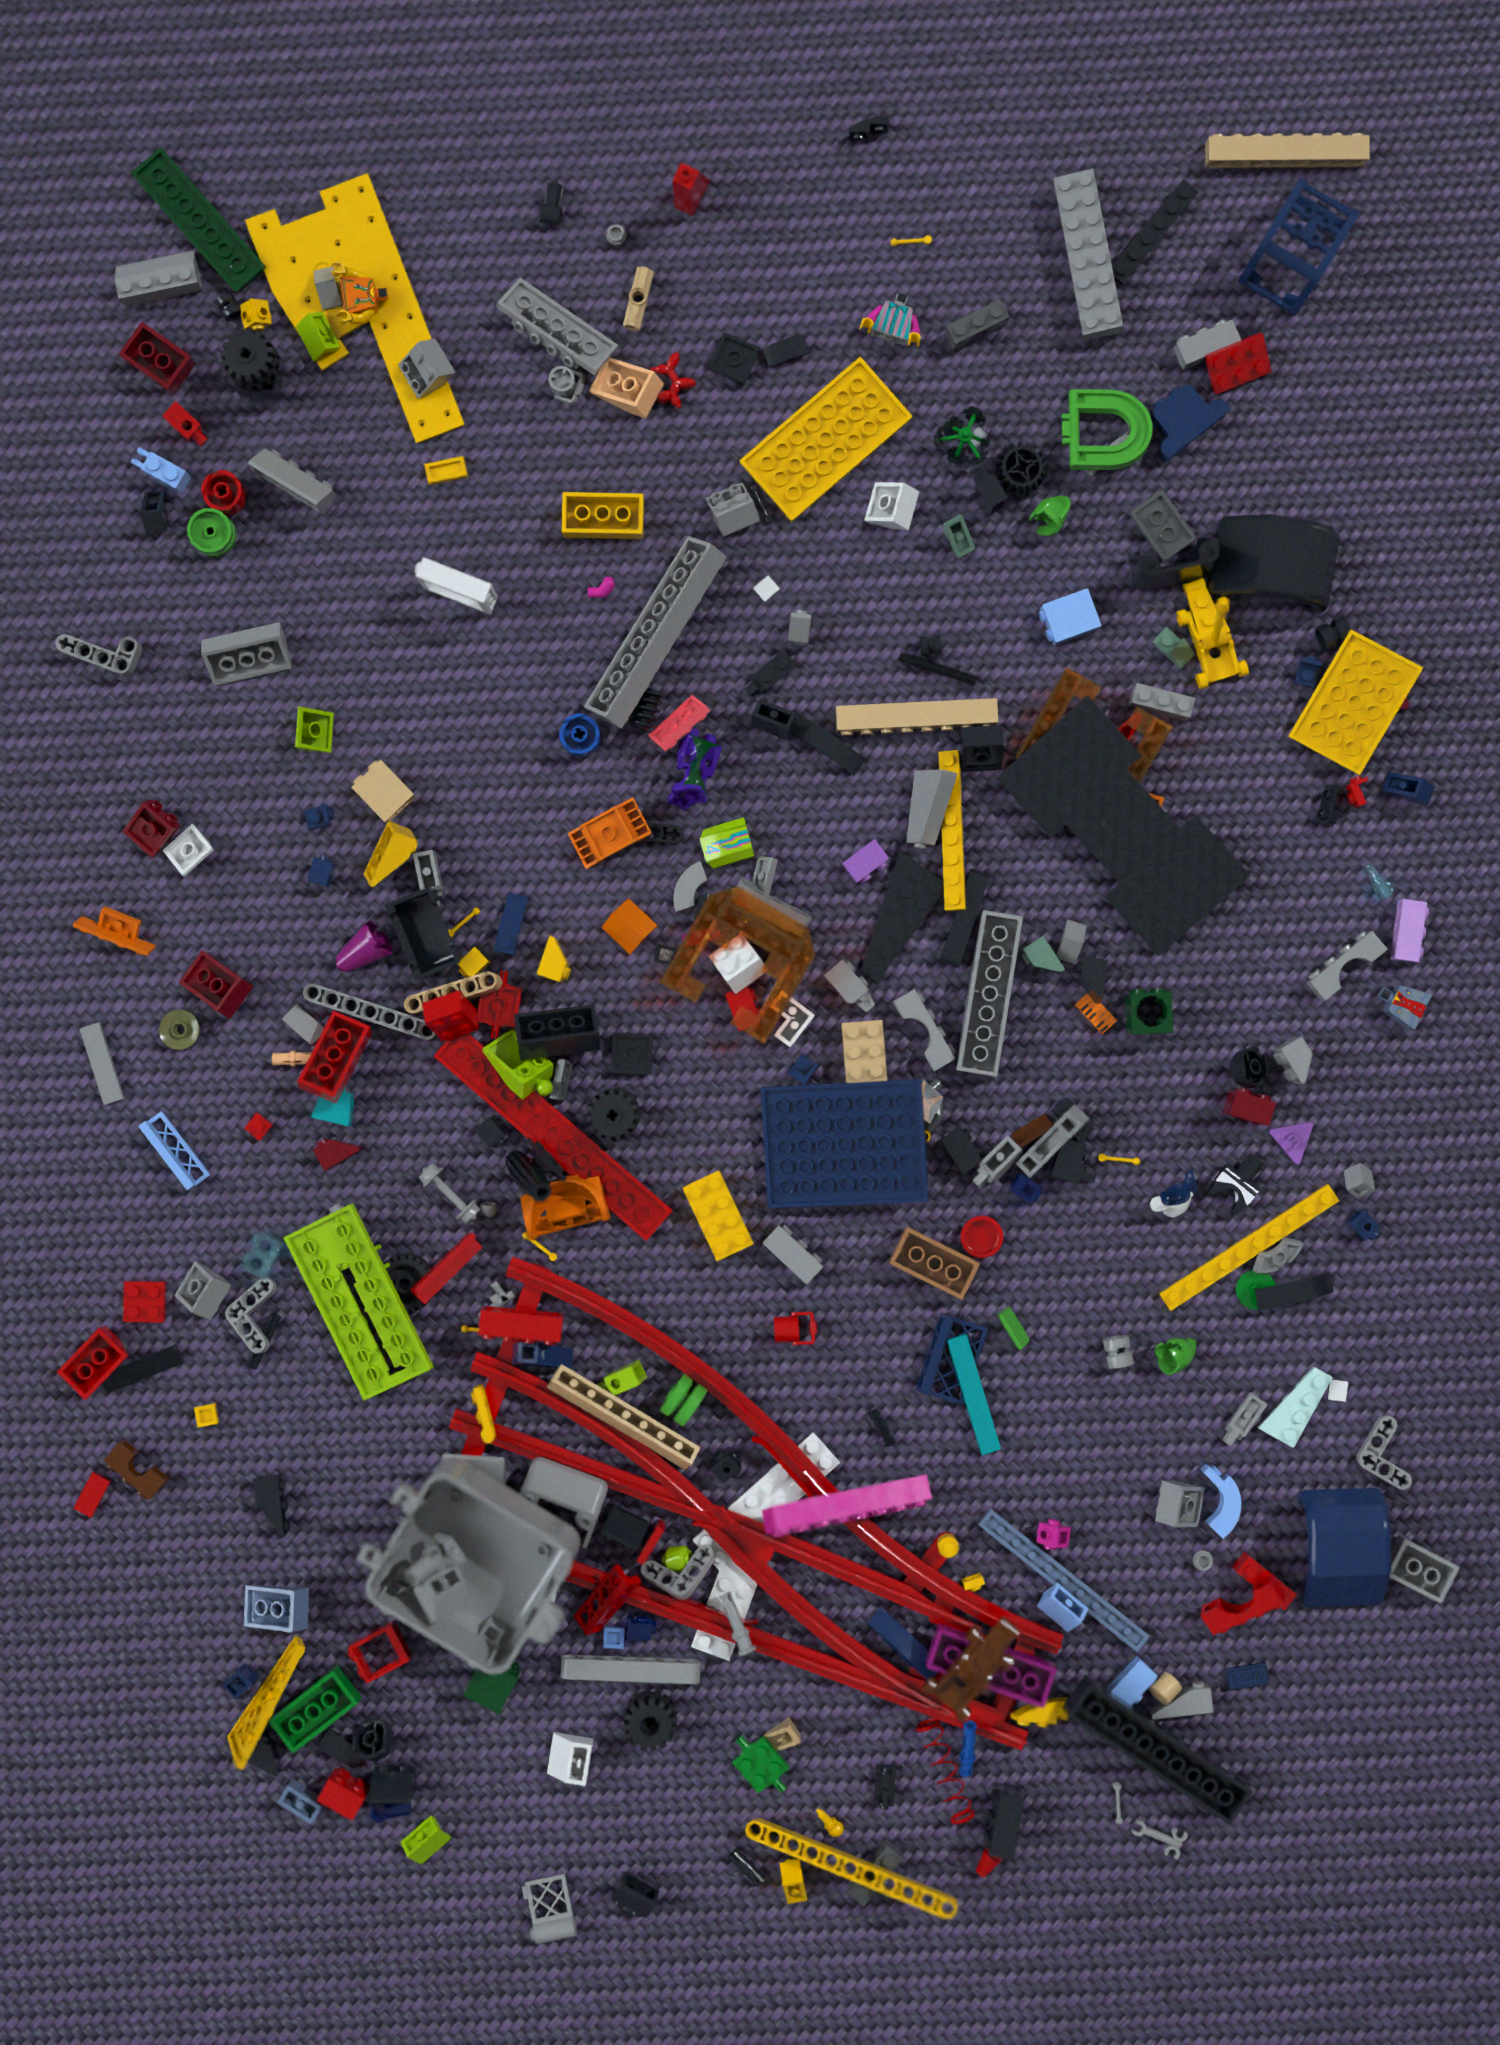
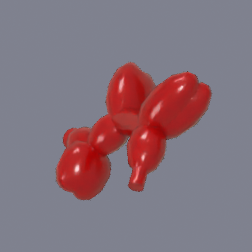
(683, 383)

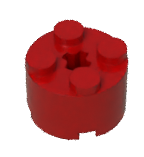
(221, 482)

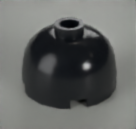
(1249, 1068)
(373, 1740)

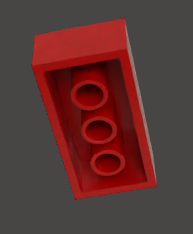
(334, 1057)
(521, 1324)

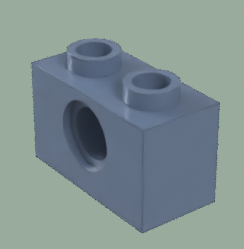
(300, 1801)

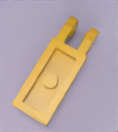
(484, 1414)

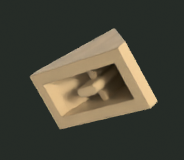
(783, 1735)

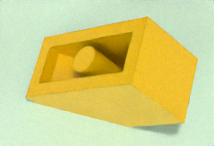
(793, 1881)

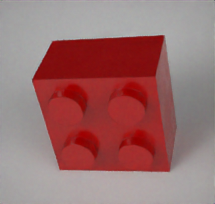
(450, 1016)
(344, 1793)

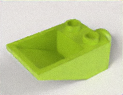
(519, 1075)

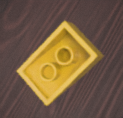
(391, 851)

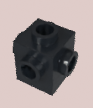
(726, 1464)

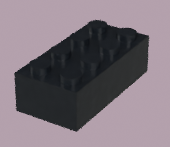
(557, 1032)

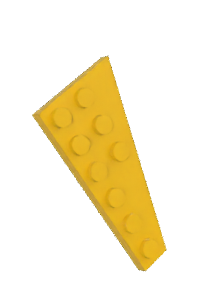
(261, 1708)

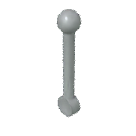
(1117, 1786)

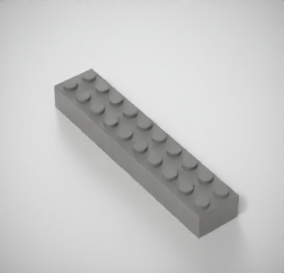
(655, 631)

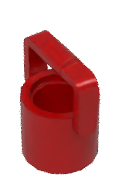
(787, 1328)

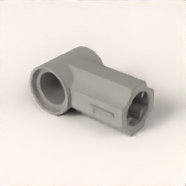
(430, 1564)

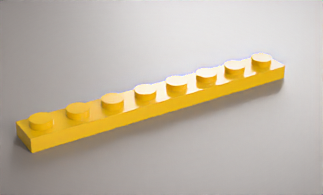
(953, 838)

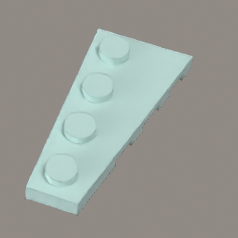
(1293, 1413)

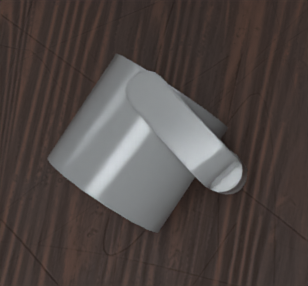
(563, 384)

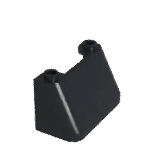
(1149, 575)
(423, 933)

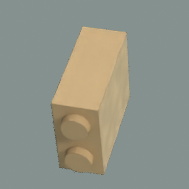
(383, 791)

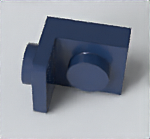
(1307, 672)
(319, 817)

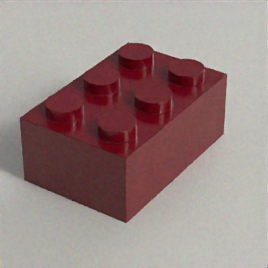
(157, 358)

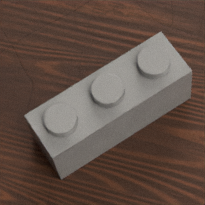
(1193, 349)
(1161, 702)
(793, 1253)

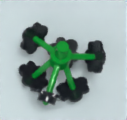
(955, 430)

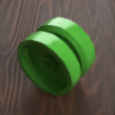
(200, 530)
(680, 1398)

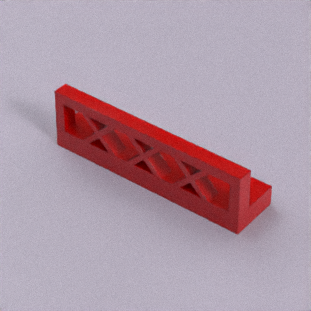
(446, 1268)
(617, 1596)

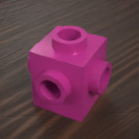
(1053, 1534)

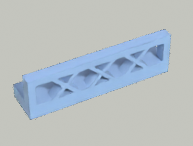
(169, 1156)

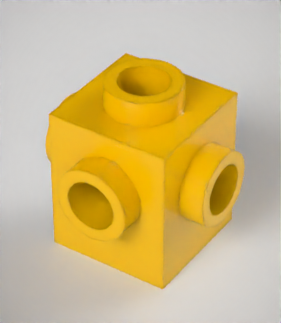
(255, 314)

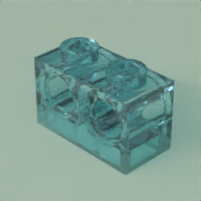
(267, 1257)

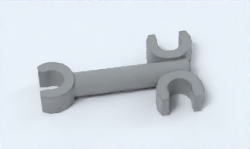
(1172, 1842)

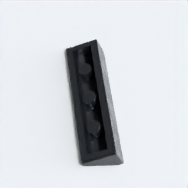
(143, 1368)

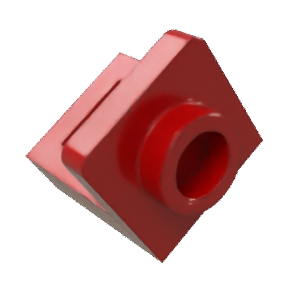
(1355, 795)

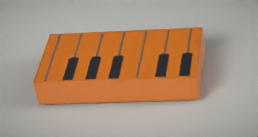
(1095, 1013)

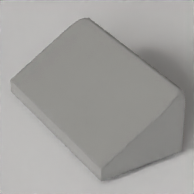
(303, 1024)

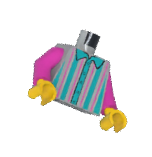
(893, 322)

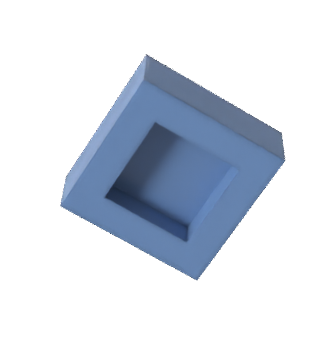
(614, 1637)

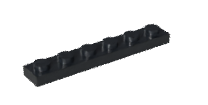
(1153, 231)

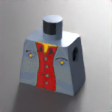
(1405, 1005)

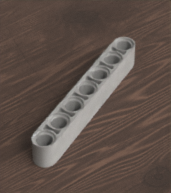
(361, 1009)
(630, 1669)

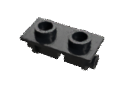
(1331, 797)
(884, 1785)

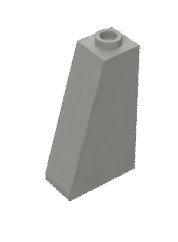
(928, 805)

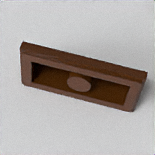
(1031, 1131)

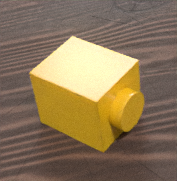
(473, 963)

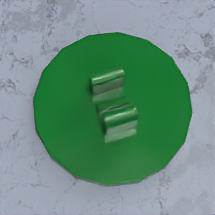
(1246, 1285)

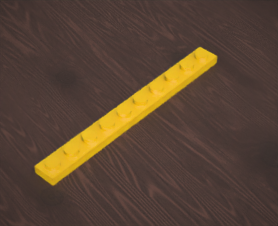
(1248, 1247)

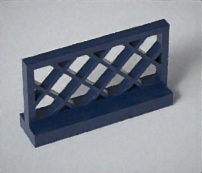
(935, 1353)

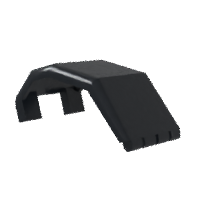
(1275, 559)

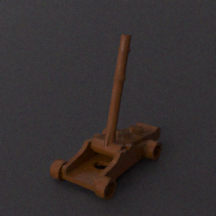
(974, 1667)

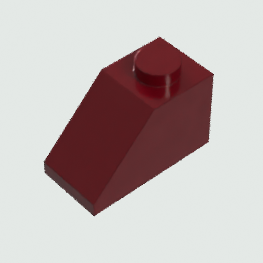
(333, 1152)

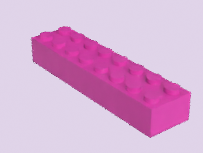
(847, 1504)

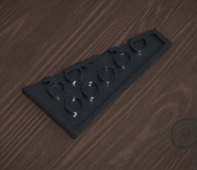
(904, 907)

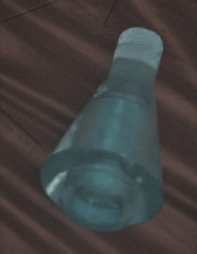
(1381, 885)

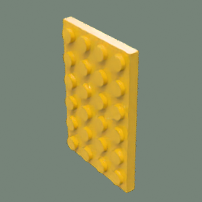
(1355, 702)

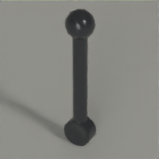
(768, 518)

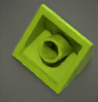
(314, 730)

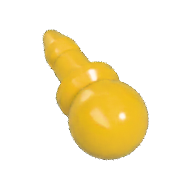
(833, 1826)

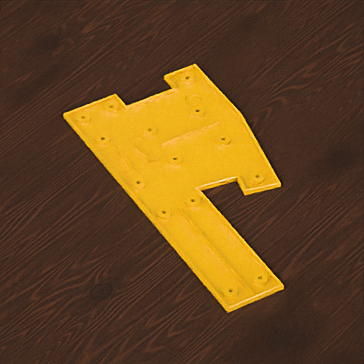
(371, 251)

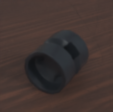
(1330, 635)

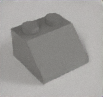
(202, 1291)
(1179, 1504)

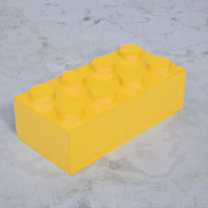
(603, 515)
(718, 1215)

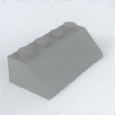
(158, 278)
(293, 480)
(246, 654)

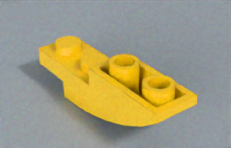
(1041, 1716)

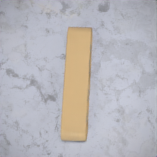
(481, 988)

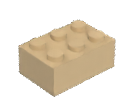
(864, 1051)

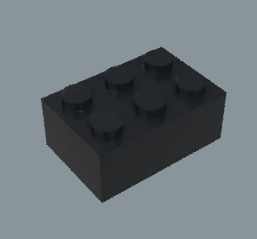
(1004, 1820)

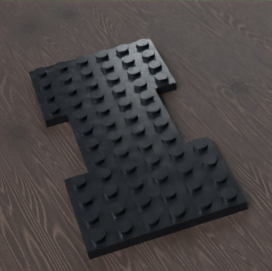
(1083, 781)

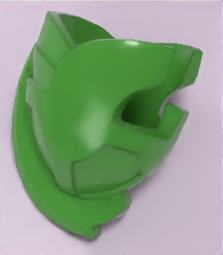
(1052, 511)
(1175, 1354)

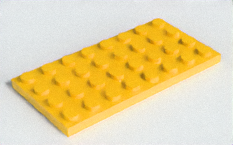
(825, 439)

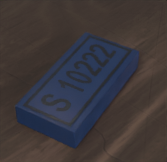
(1247, 1675)

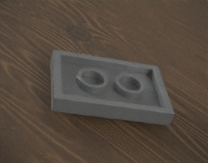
(1162, 526)

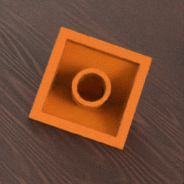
(629, 926)

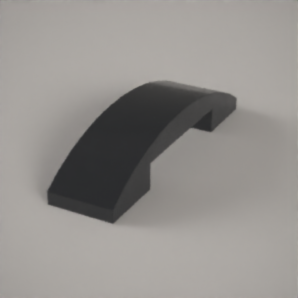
(828, 745)
(1293, 1291)

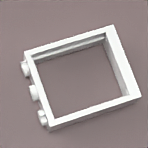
(456, 585)

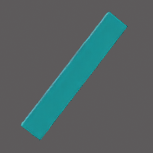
(973, 1394)

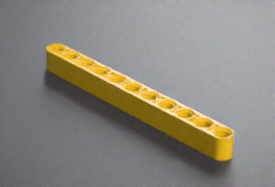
(861, 1867)

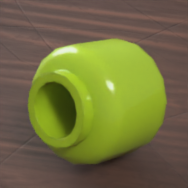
(676, 1558)

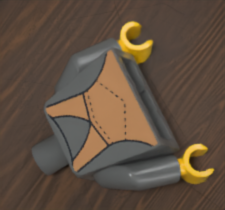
(932, 1105)

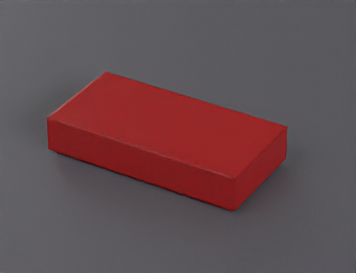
(92, 1494)

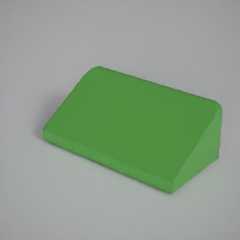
(1013, 1327)

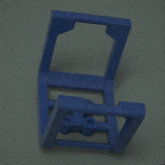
(1316, 218)

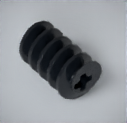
(647, 709)

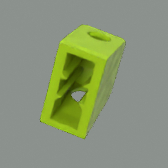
(628, 1377)

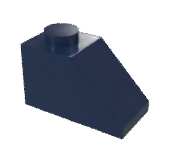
(1409, 788)

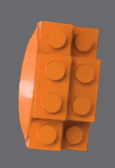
(566, 1206)

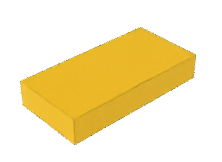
(446, 470)

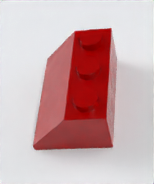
(93, 1362)

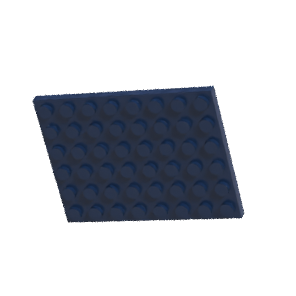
(845, 1143)

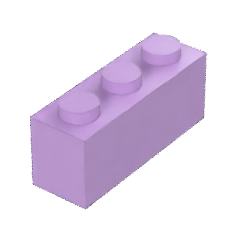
(1409, 931)

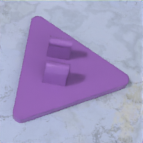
(1293, 1139)

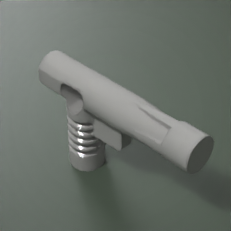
(497, 1298)

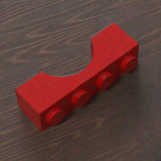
(1221, 1615)

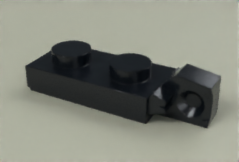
(770, 673)

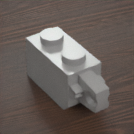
(428, 871)
(849, 986)
(998, 1162)

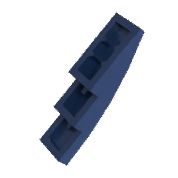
(902, 1642)

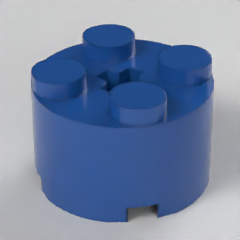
(590, 740)

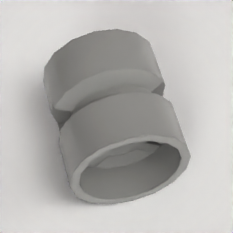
(1117, 1358)

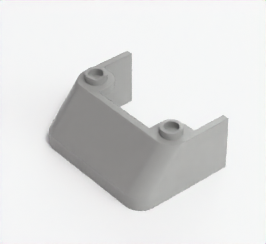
(566, 1488)

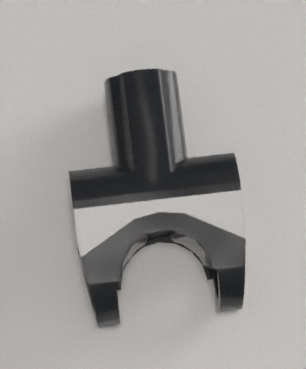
(1238, 1181)

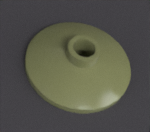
(169, 1029)

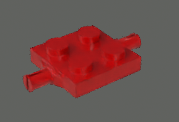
(500, 1006)

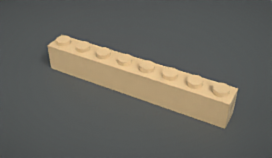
(1287, 151)
(915, 716)
(623, 1417)

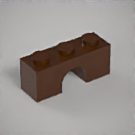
(121, 1461)

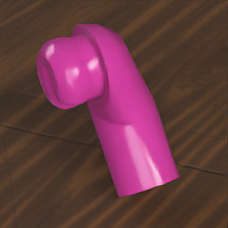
(603, 590)

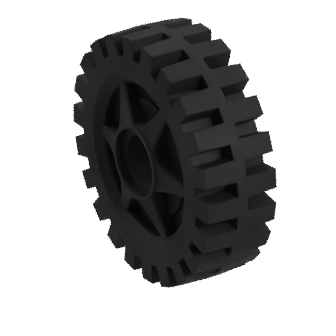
(412, 1268)

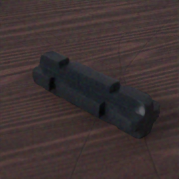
(881, 1427)

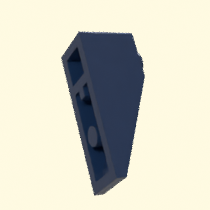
(511, 924)

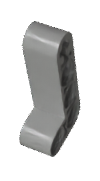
(96, 653)
(785, 908)

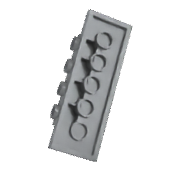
(555, 328)

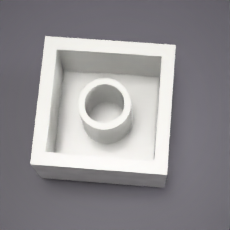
(738, 963)

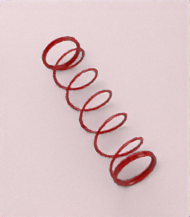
(919, 1728)

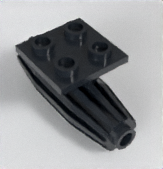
(531, 1172)

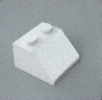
(892, 505)

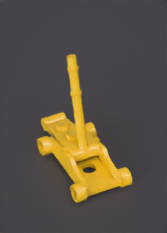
(1210, 631)

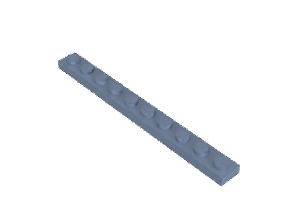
(1056, 1573)

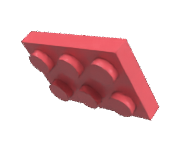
(679, 723)

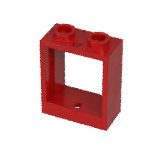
(398, 1643)

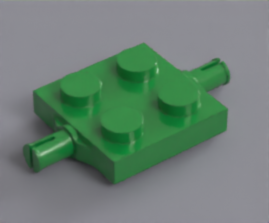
(760, 1764)

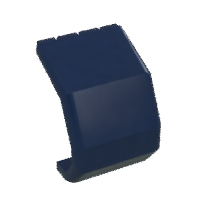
(1346, 1547)

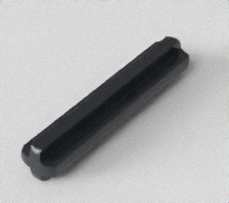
(268, 1331)

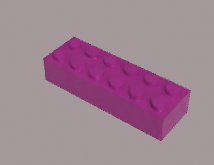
(1025, 1680)

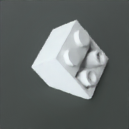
(570, 1758)

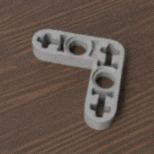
(244, 1316)
(1375, 1453)
(679, 1580)

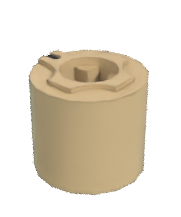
(1165, 1688)

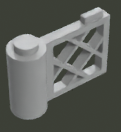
(550, 1926)

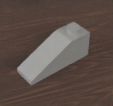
(1191, 1700)

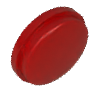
(981, 1236)

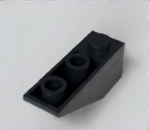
(271, 1499)

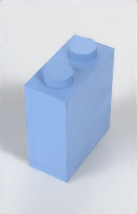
(1069, 617)

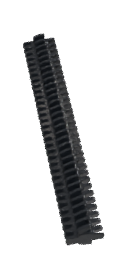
(937, 668)

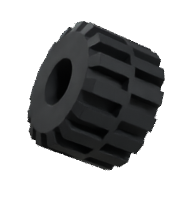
(259, 365)
(623, 1104)
(653, 1731)

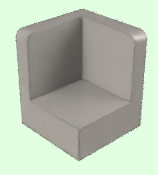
(1359, 1180)

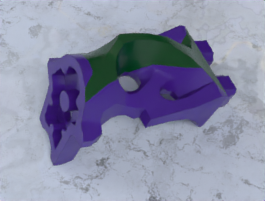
(696, 772)

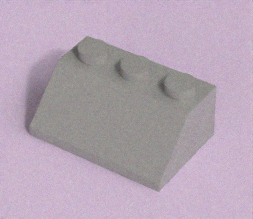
(492, 1466)

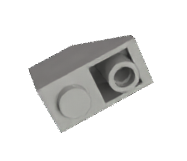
(799, 628)

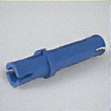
(967, 1754)

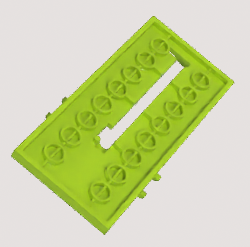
(321, 1255)

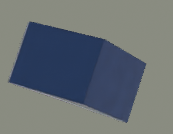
(240, 1681)

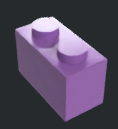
(865, 862)

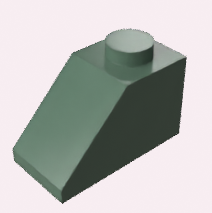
(1041, 956)

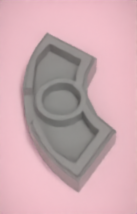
(687, 886)
(1279, 1256)

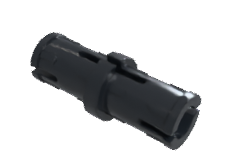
(746, 1867)

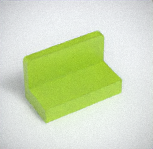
(317, 335)
(424, 1840)

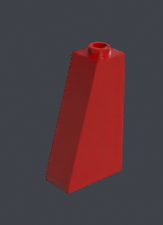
(688, 188)

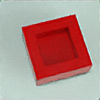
(258, 1126)

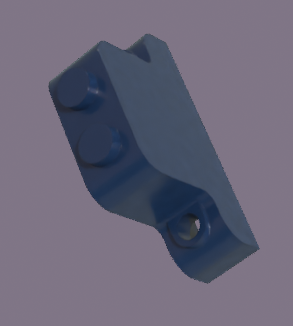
(1183, 419)

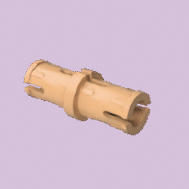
(293, 1058)

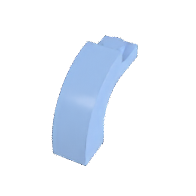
(1229, 1507)

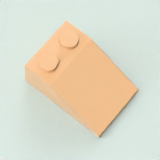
(627, 387)

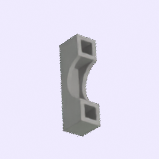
(1326, 981)
(938, 1051)
(1052, 1140)

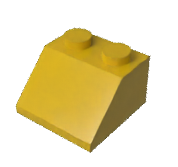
(553, 962)

